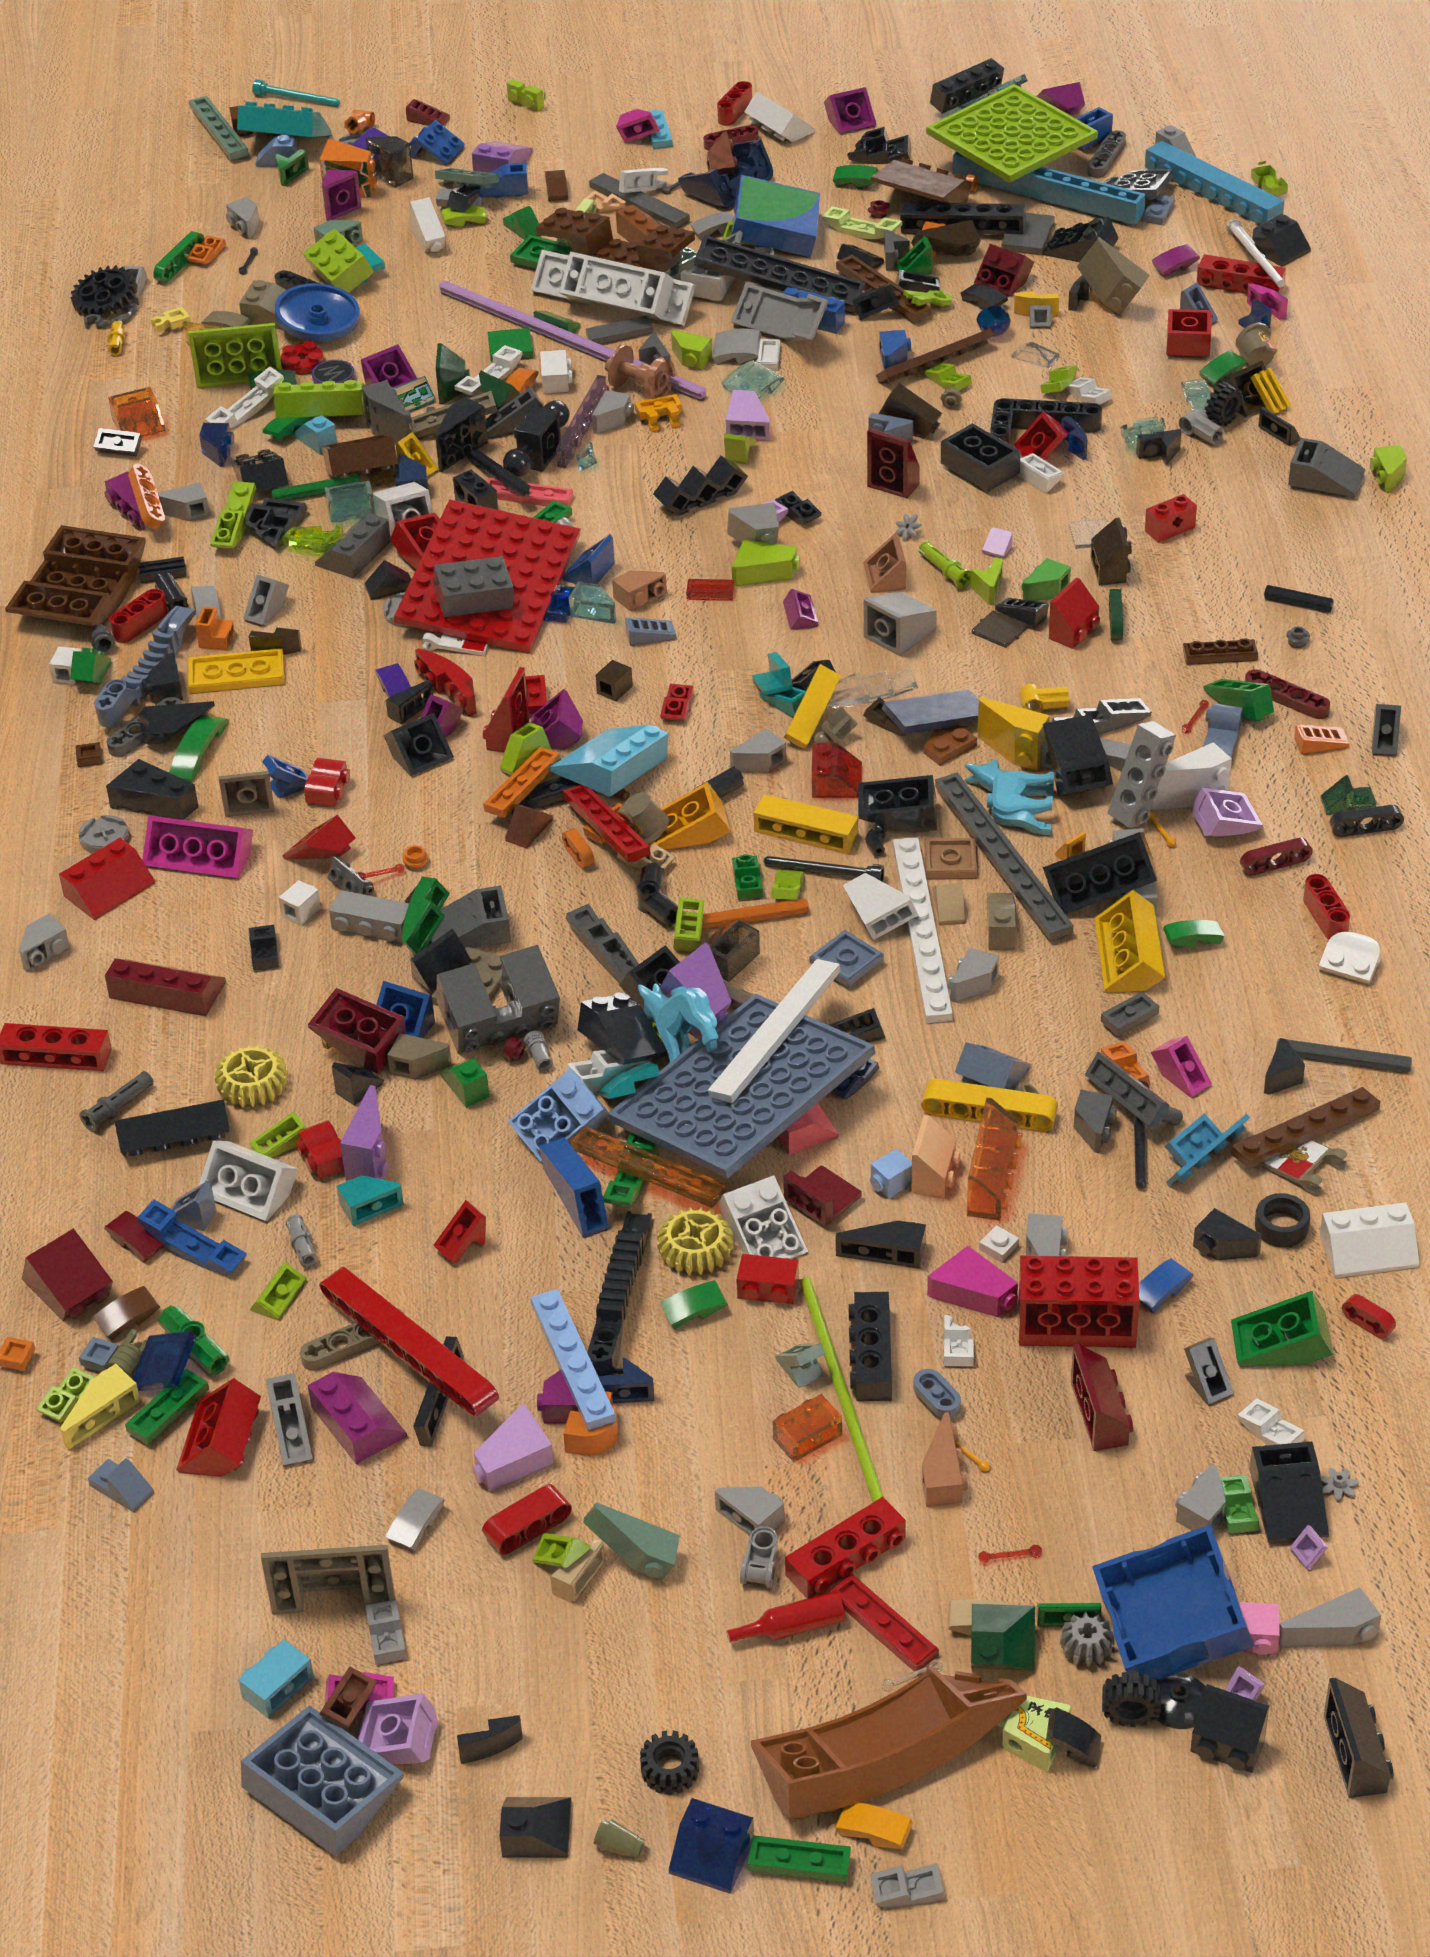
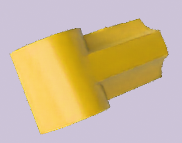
(1045, 698)

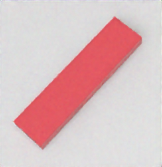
(539, 494)

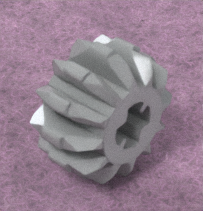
(1087, 1639)

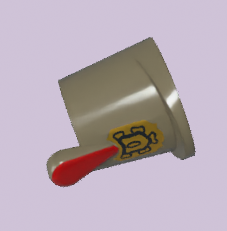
(1255, 344)
(644, 817)

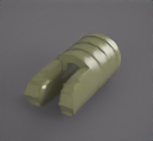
(127, 1355)

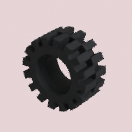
(1223, 404)
(1131, 1699)
(669, 1778)

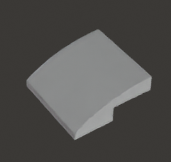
(737, 344)

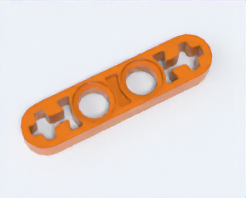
(146, 496)

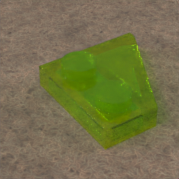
(312, 538)

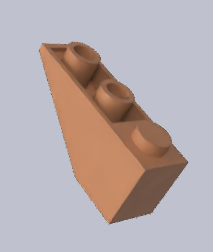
(940, 1468)

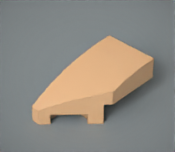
(605, 203)

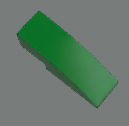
(423, 914)

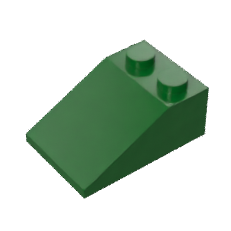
(1283, 1333)

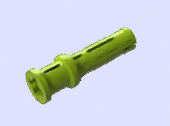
(951, 569)

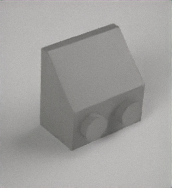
(753, 523)

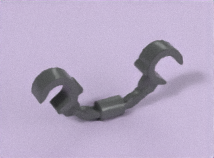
(94, 318)

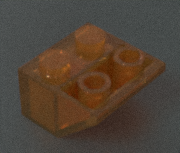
(137, 412)

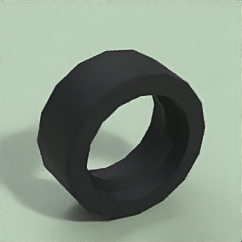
(1285, 1204)

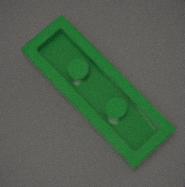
(166, 1407)
(799, 1858)

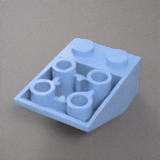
(559, 1113)

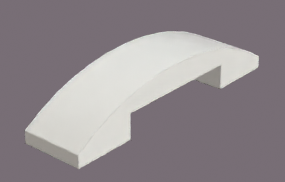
(503, 364)
(249, 403)

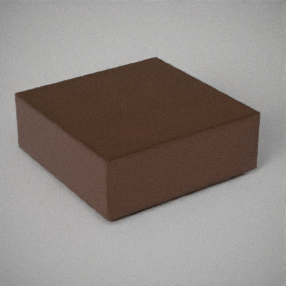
(88, 754)

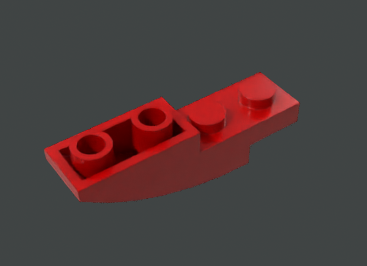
(447, 678)

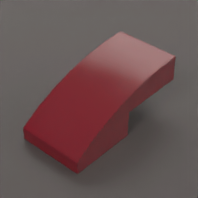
(130, 1233)

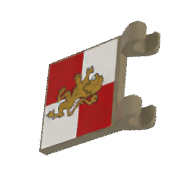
(1302, 1161)

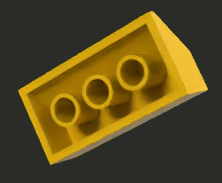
(1129, 945)

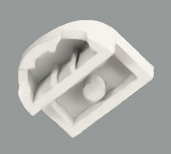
(1351, 957)

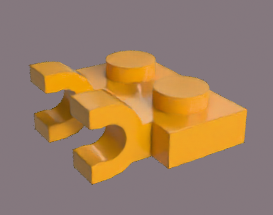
(655, 407)

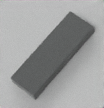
(620, 330)

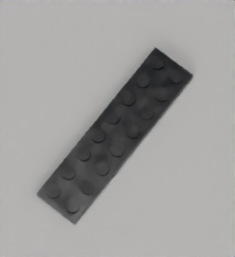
(774, 271)

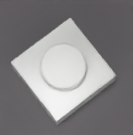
(999, 1243)

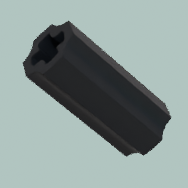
(173, 593)
(726, 781)

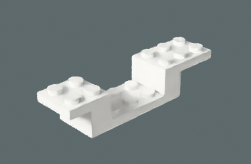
(614, 284)

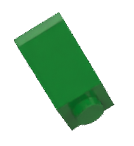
(467, 1081)

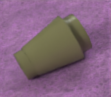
(617, 1839)

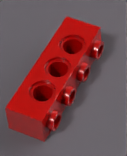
(1235, 274)
(54, 1047)
(845, 1548)

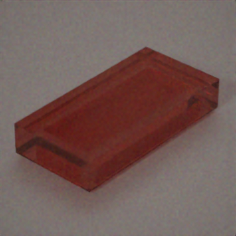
(710, 589)

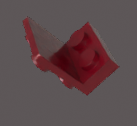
(820, 1194)

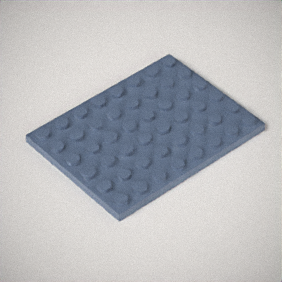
(725, 1135)

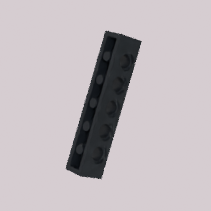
(986, 217)

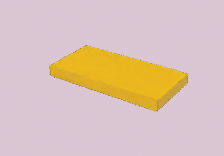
(235, 671)

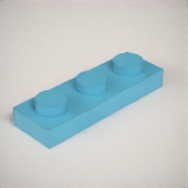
(662, 138)

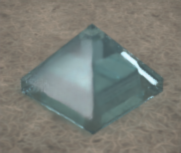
(586, 457)

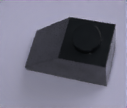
(164, 680)
(1226, 1237)

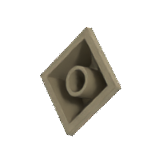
(246, 793)

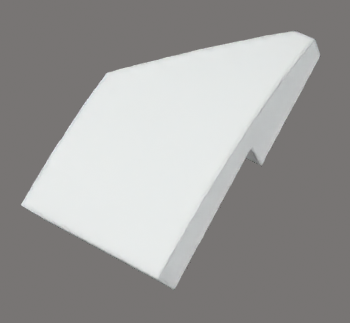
(957, 1344)

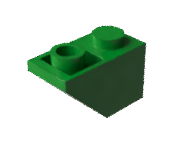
(89, 666)

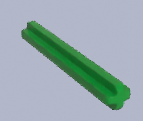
(312, 488)

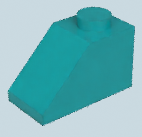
(368, 1197)

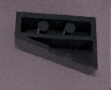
(152, 790)

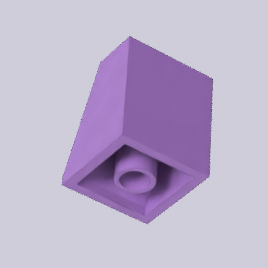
(701, 972)

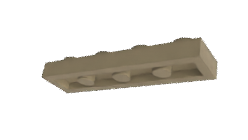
(430, 421)

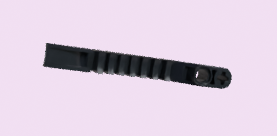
(616, 1289)

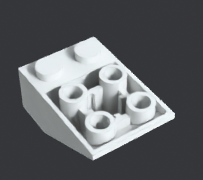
(762, 1220)

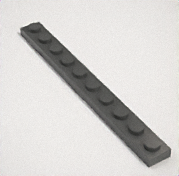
(1004, 857)

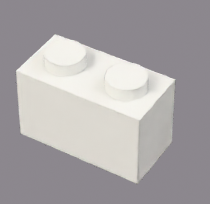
(555, 371)

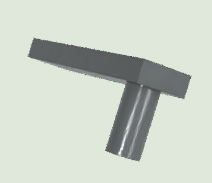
(1131, 1092)

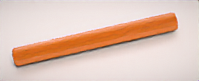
(754, 913)

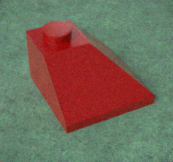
(1042, 437)
(323, 841)

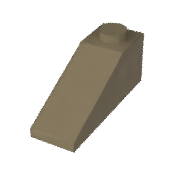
(1001, 921)

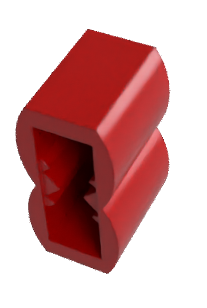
(326, 782)
(321, 1149)

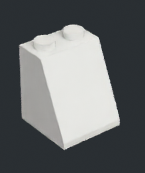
(402, 503)

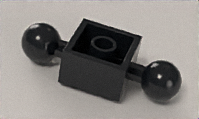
(537, 438)

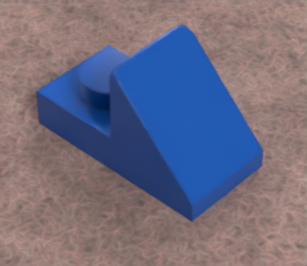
(286, 777)

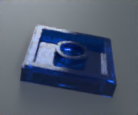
(163, 1360)

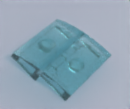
(753, 377)

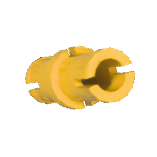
(116, 338)

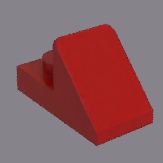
(464, 1227)

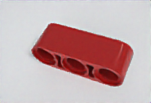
(734, 103)
(138, 615)
(1325, 905)
(526, 1519)

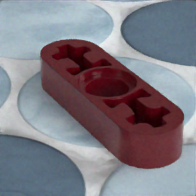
(738, 135)
(1292, 853)

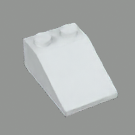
(1189, 773)

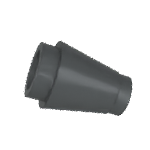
(102, 639)

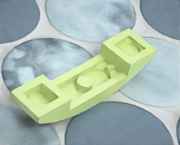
(841, 221)

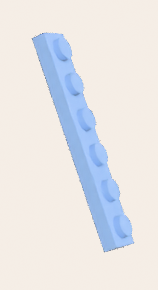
(573, 1359)

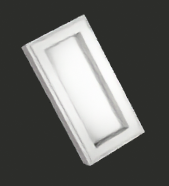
(769, 353)

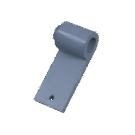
(1223, 726)

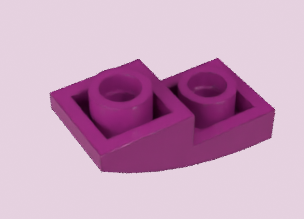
(1177, 257)

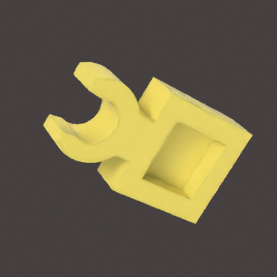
(172, 319)

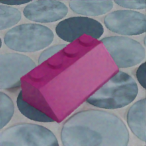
(196, 846)

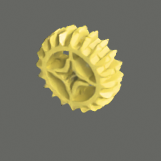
(251, 1076)
(695, 1241)

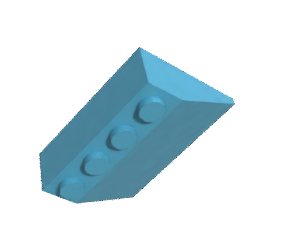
(614, 758)

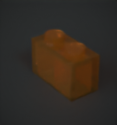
(807, 1427)

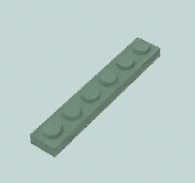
(218, 128)

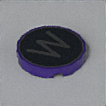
(333, 370)

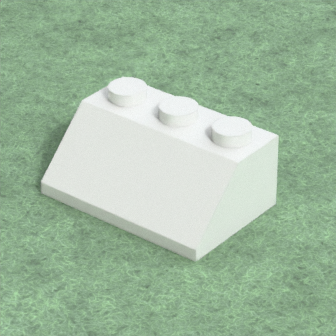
(777, 119)
(247, 1179)
(1369, 1240)

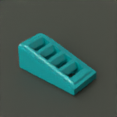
(787, 701)

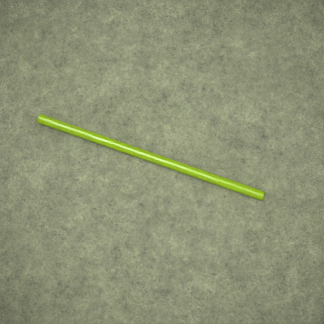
(841, 1389)

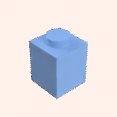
(891, 1173)

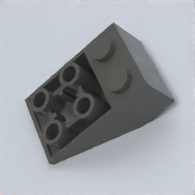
(385, 411)
(1324, 469)
(477, 918)

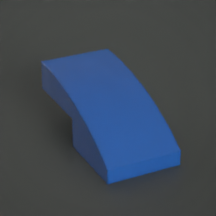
(1161, 1283)

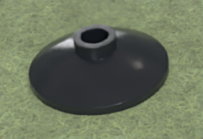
(1180, 1711)

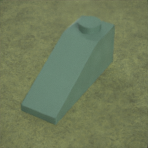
(634, 1540)

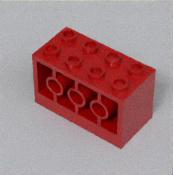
(1078, 1301)

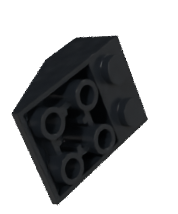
(1077, 240)
(459, 431)
(264, 470)
(1077, 755)
(1288, 1490)

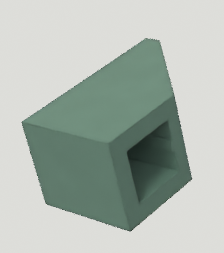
(349, 229)

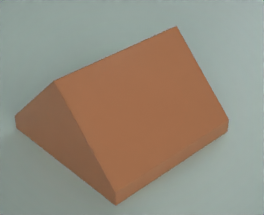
(886, 567)

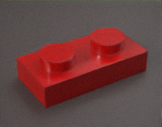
(536, 692)

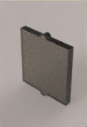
(999, 629)

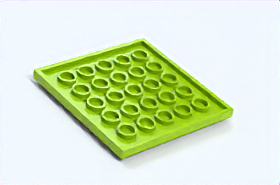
(1011, 133)

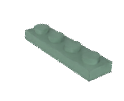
(468, 177)

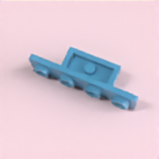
(1197, 1141)

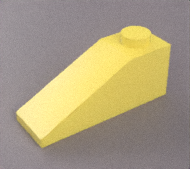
(101, 1402)

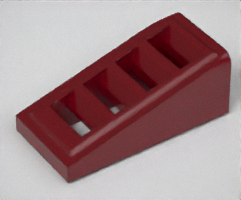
(425, 114)

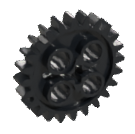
(104, 291)

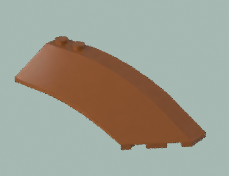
(883, 1742)

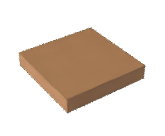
(950, 858)

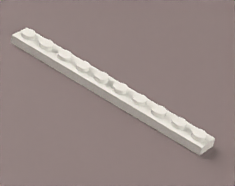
(923, 932)

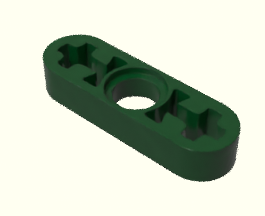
(1115, 614)

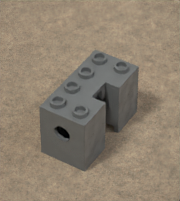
(473, 1019)

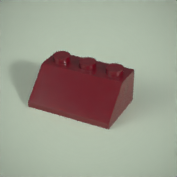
(1099, 1399)

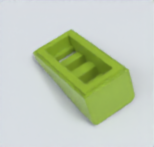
(684, 939)
(288, 1126)

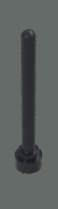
(875, 870)
(1140, 1150)

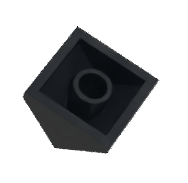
(439, 957)

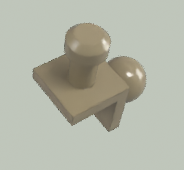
(836, 727)

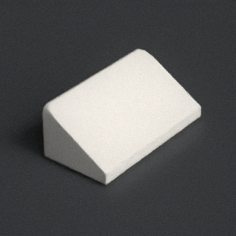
(1039, 472)

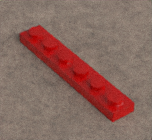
(607, 823)

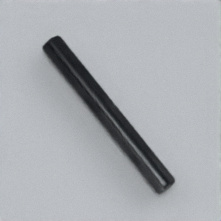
(499, 472)

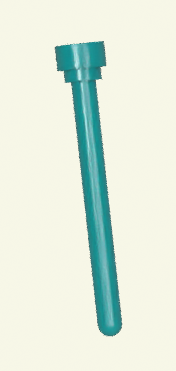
(260, 87)

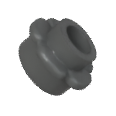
(1298, 637)

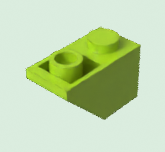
(1389, 465)
(522, 745)

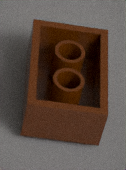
(360, 455)

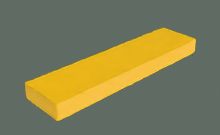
(812, 706)

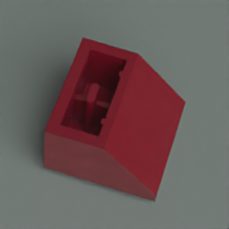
(1003, 270)

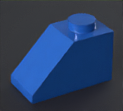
(893, 347)

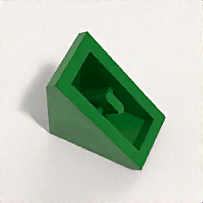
(918, 258)

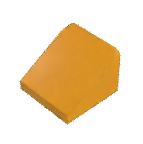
(1072, 847)

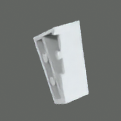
(708, 283)

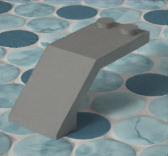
(779, 313)

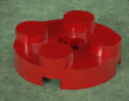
(301, 357)

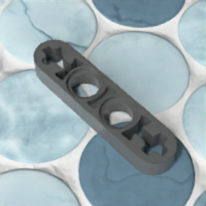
(1106, 154)
(123, 741)

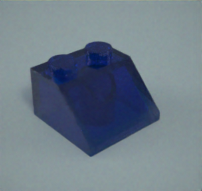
(711, 1845)

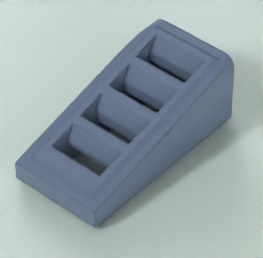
(648, 630)

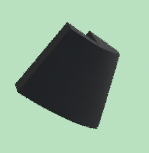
(878, 149)
(275, 518)

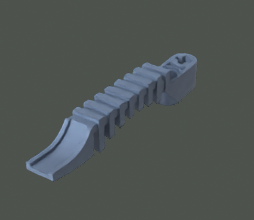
(120, 694)

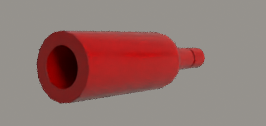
(794, 1618)

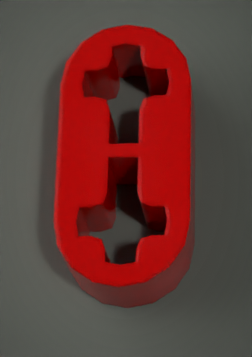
(1368, 1316)

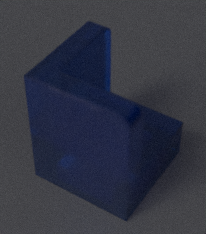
(1259, 314)

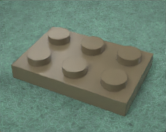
(489, 968)

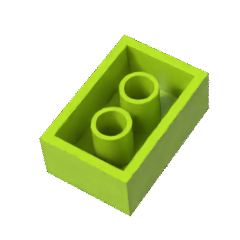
(338, 261)

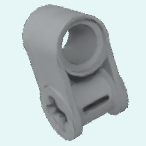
(759, 1561)

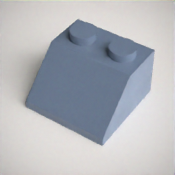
(990, 1067)

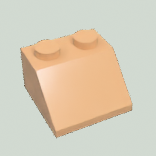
(933, 1159)

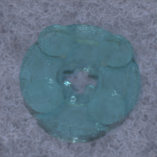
(1141, 427)

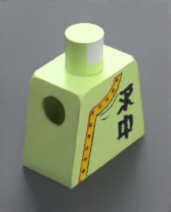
(1027, 1730)

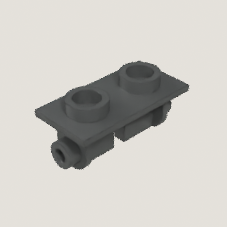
(346, 878)

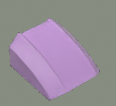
(1224, 813)
(399, 1728)

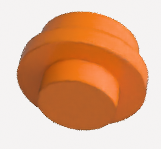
(415, 857)

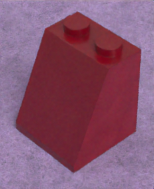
(66, 1276)

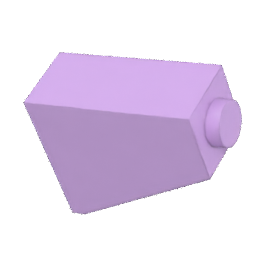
(747, 416)
(512, 1451)

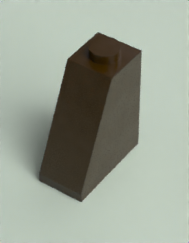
(907, 405)

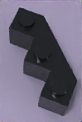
(701, 487)

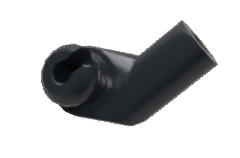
(875, 837)

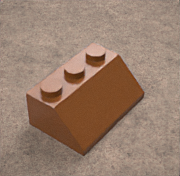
(634, 223)

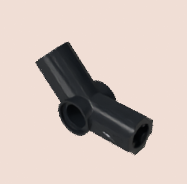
(651, 898)

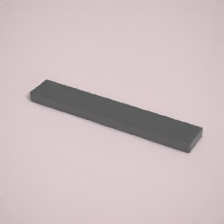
(654, 207)

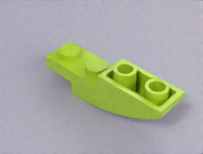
(230, 523)

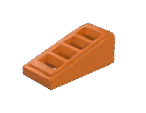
(1319, 738)

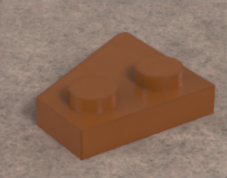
(948, 743)

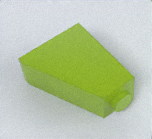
(764, 563)

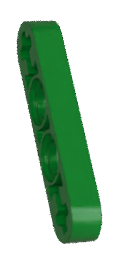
(176, 258)

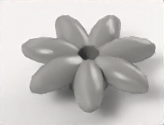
(908, 526)
(1338, 1483)

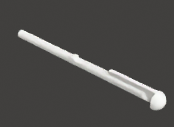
(1235, 228)

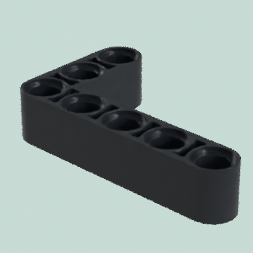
(1023, 412)

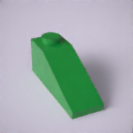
(1252, 696)

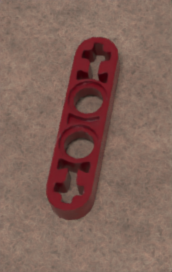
(1311, 704)

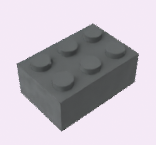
(473, 586)

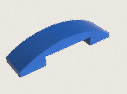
(188, 1242)

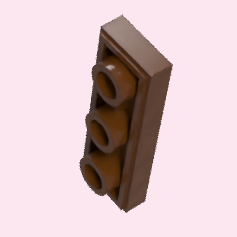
(1220, 651)

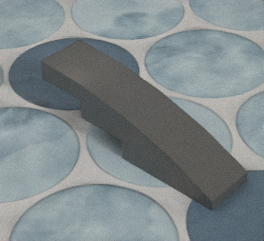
(1114, 713)
(602, 942)

